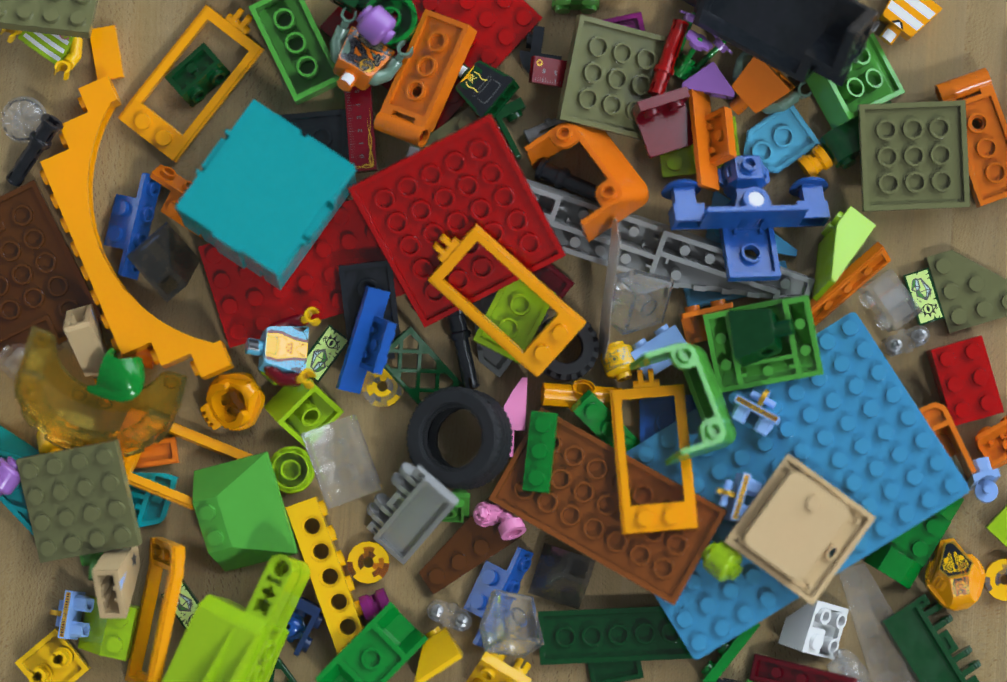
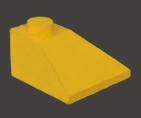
(437, 654)

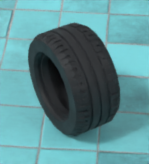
(495, 431)

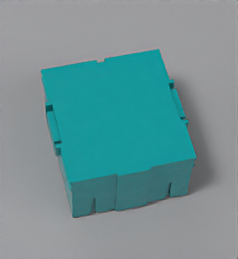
(266, 194)

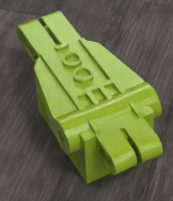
(240, 642)

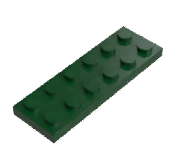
(609, 636)

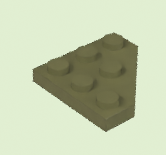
(966, 291)

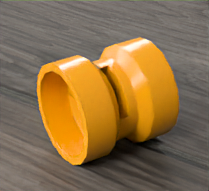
(815, 162)

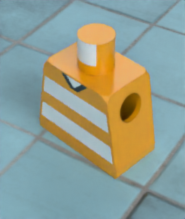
(906, 18)

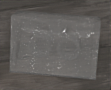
(341, 461)

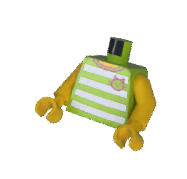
(58, 49)

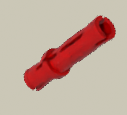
(665, 68)

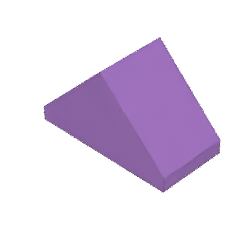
(711, 82)

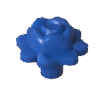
(296, 627)

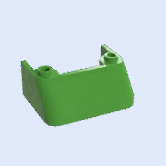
(717, 425)

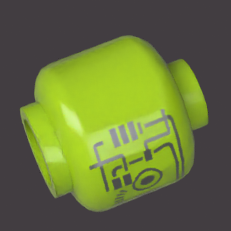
(722, 561)

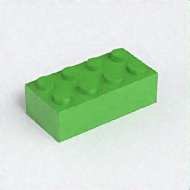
(296, 47)

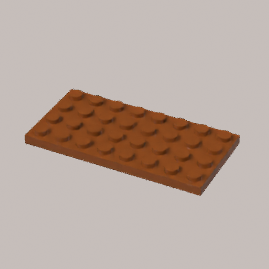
(587, 517)

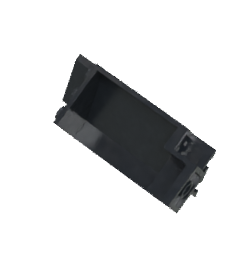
(793, 34)

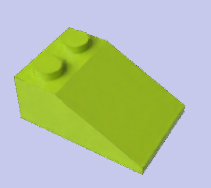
(840, 243)

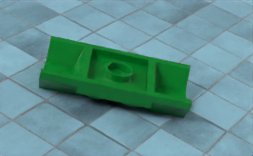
(910, 551)
(376, 650)

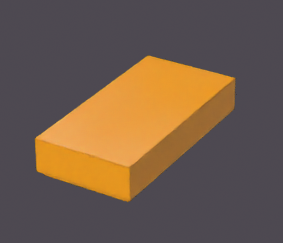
(107, 52)

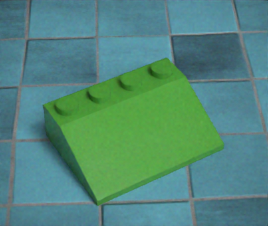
(867, 82)

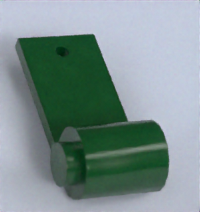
(843, 143)

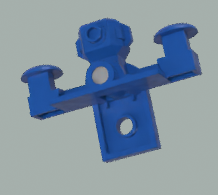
(749, 216)

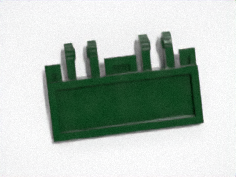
(923, 648)

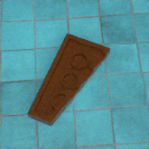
(462, 553)

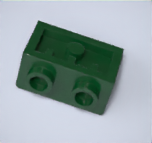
(197, 75)

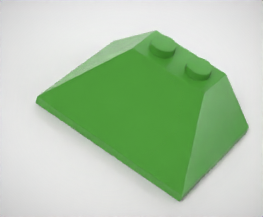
(799, 352)
(242, 512)

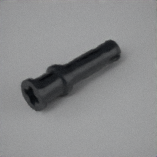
(38, 142)
(562, 178)
(459, 335)

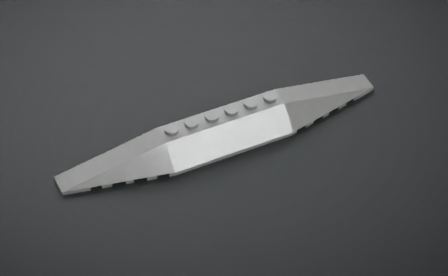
(655, 248)

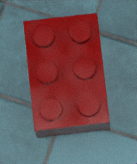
(965, 380)

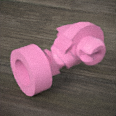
(490, 514)

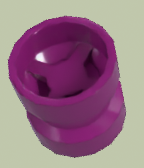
(373, 604)

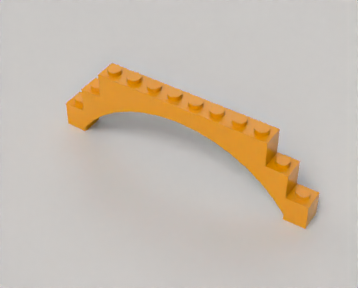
(72, 188)

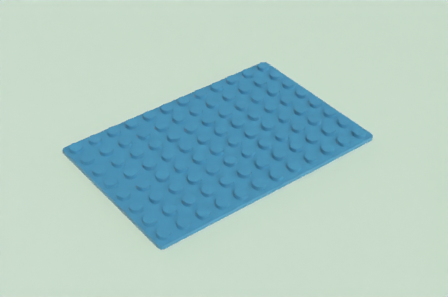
(845, 426)

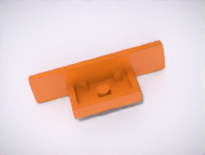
(712, 138)
(177, 185)

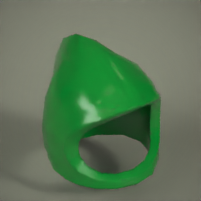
(119, 378)

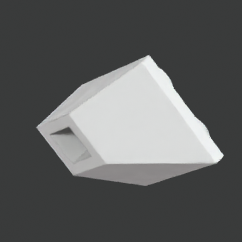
(815, 629)

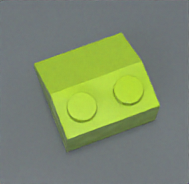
(302, 409)
(110, 635)

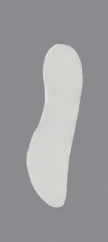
(605, 322)

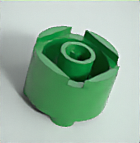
(405, 18)

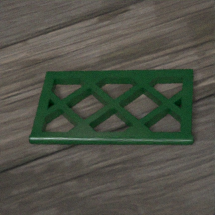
(423, 348)

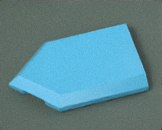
(780, 139)

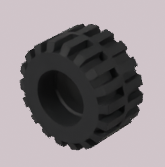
(583, 363)

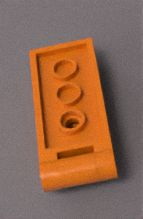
(438, 56)
(986, 144)

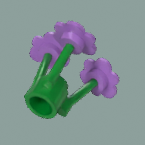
(685, 63)

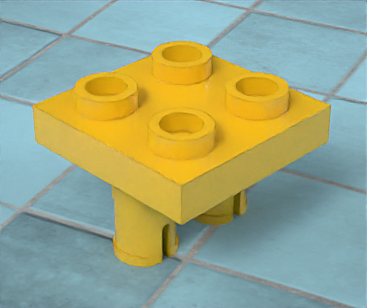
(52, 661)
(493, 669)

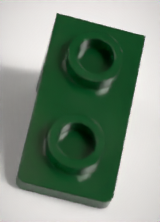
(512, 112)

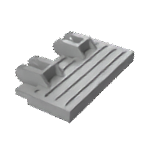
(411, 513)

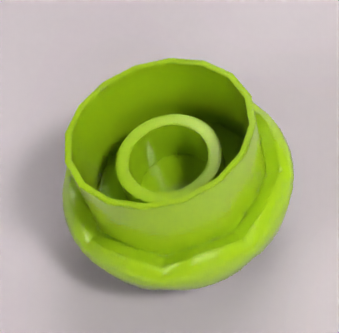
(292, 469)

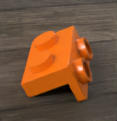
(693, 322)
(993, 443)

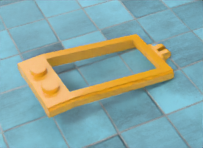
(155, 128)
(553, 336)
(168, 493)
(653, 516)
(171, 557)

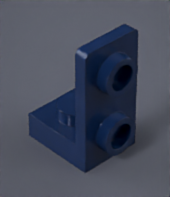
(303, 608)

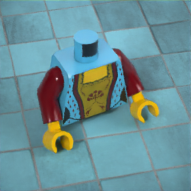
(284, 350)

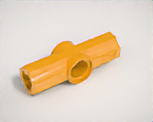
(567, 395)

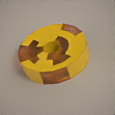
(356, 562)

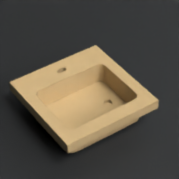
(796, 526)

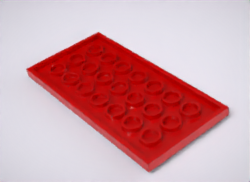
(251, 303)

